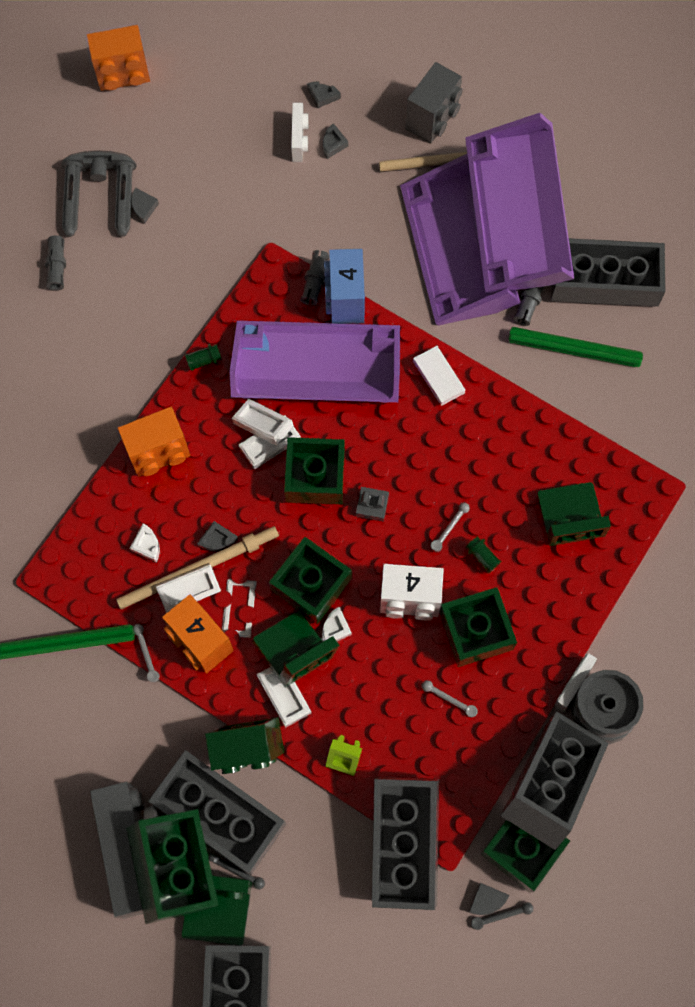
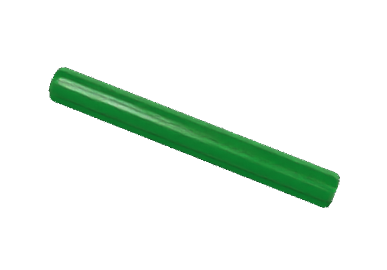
(575, 347)
(66, 641)

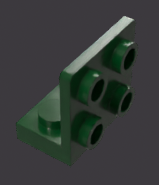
(572, 514)
(294, 648)
(226, 921)

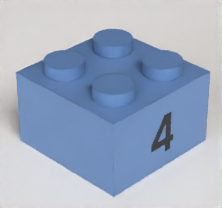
(345, 286)

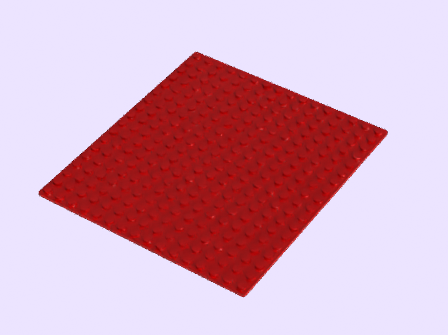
(479, 449)

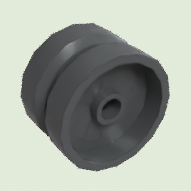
(621, 700)

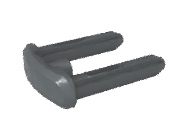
(98, 162)

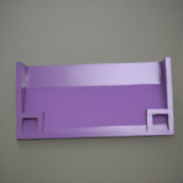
(519, 205)
(448, 244)
(317, 362)

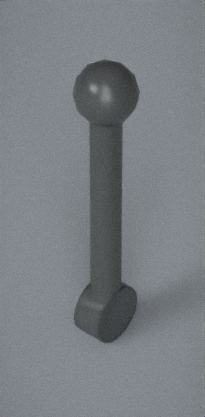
(258, 882)
(477, 923)

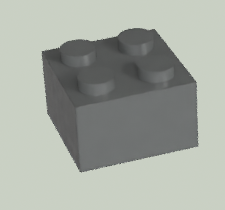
(433, 103)

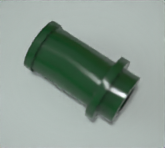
(203, 357)
(482, 554)

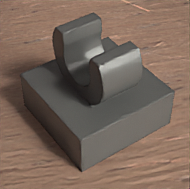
(372, 504)

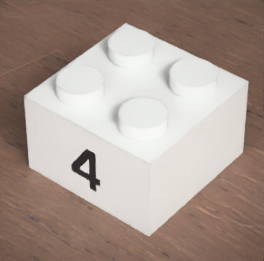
(411, 591)

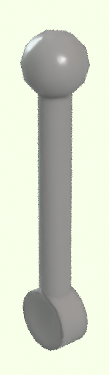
(436, 545)
(153, 676)
(470, 711)

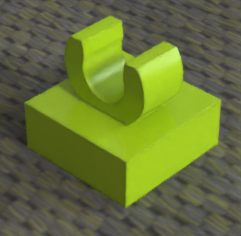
(344, 756)

